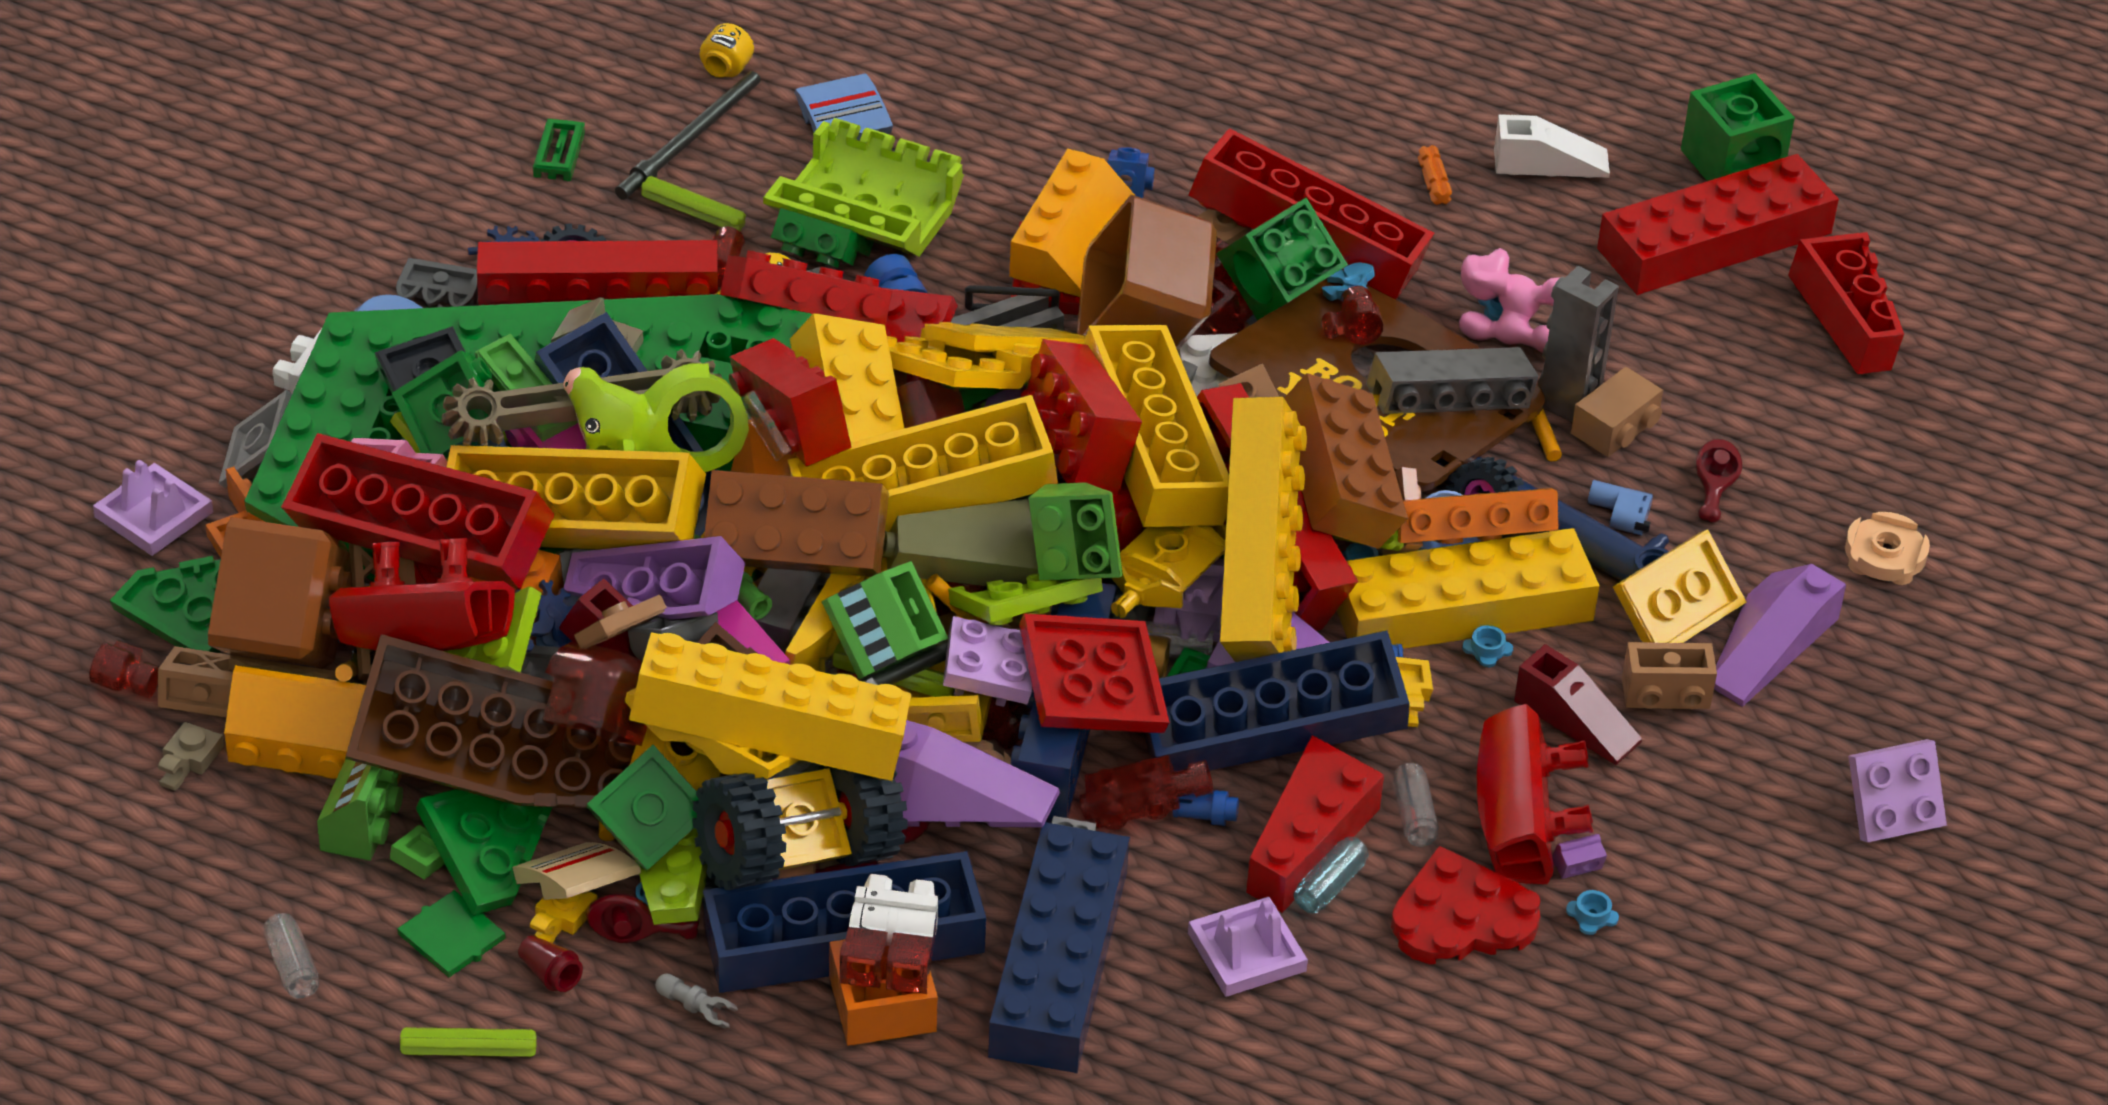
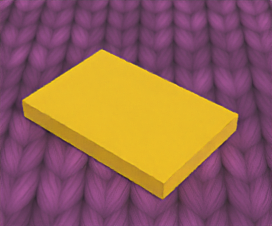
(1680, 592)

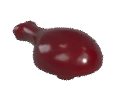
(1717, 469)
(629, 919)

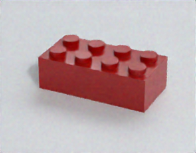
(1082, 414)

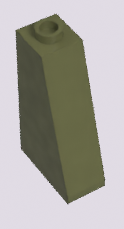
(966, 543)

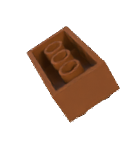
(1346, 463)
(799, 521)

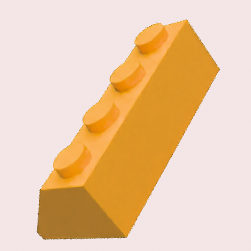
(1065, 220)
(290, 721)

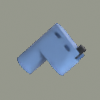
(1628, 506)

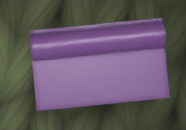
(1579, 856)

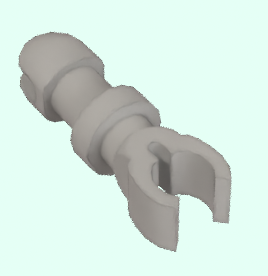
(693, 998)

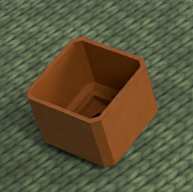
(1149, 270)
(277, 593)

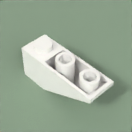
(1541, 148)

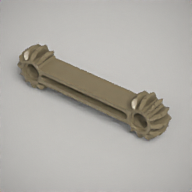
(551, 403)

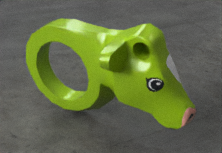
(629, 421)

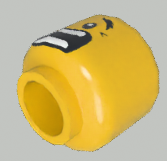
(726, 50)

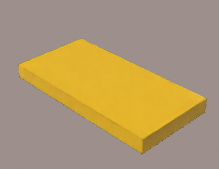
(994, 337)

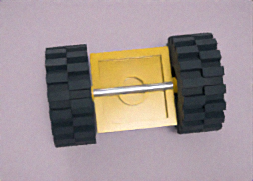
(795, 820)

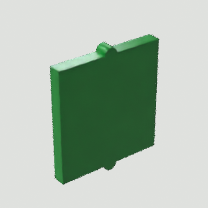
(451, 934)

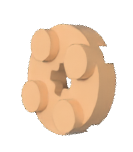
(1898, 564)

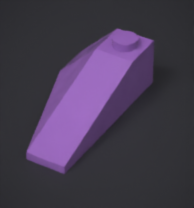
(689, 575)
(1776, 627)
(963, 784)

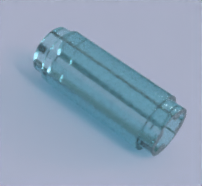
(1331, 874)

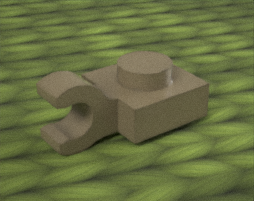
(188, 750)

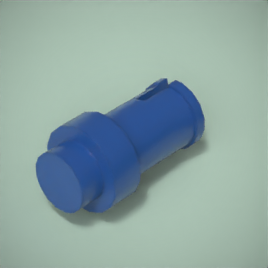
(1213, 807)

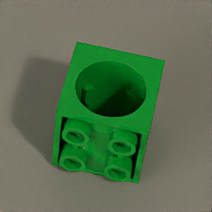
(1735, 127)
(1281, 259)

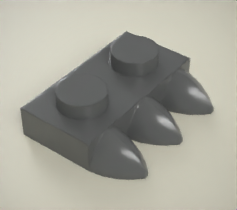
(438, 283)

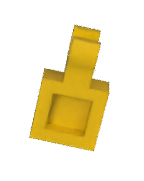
(1417, 683)
(561, 914)

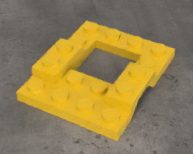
(960, 366)

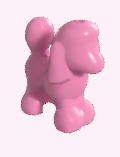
(1519, 296)

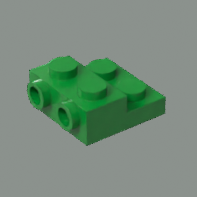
(828, 241)
(424, 396)

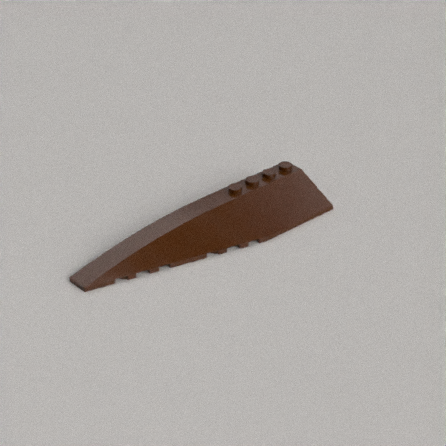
(478, 730)

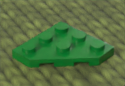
(172, 601)
(482, 843)

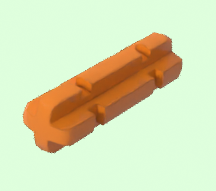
(1434, 175)

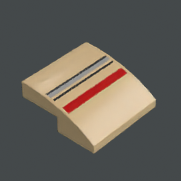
(576, 870)

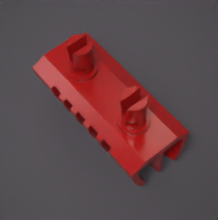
(437, 615)
(1515, 794)

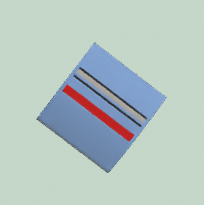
(847, 99)

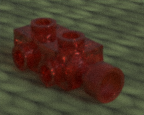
(1136, 786)

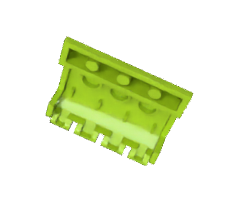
(871, 189)

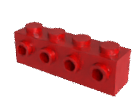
(805, 291)

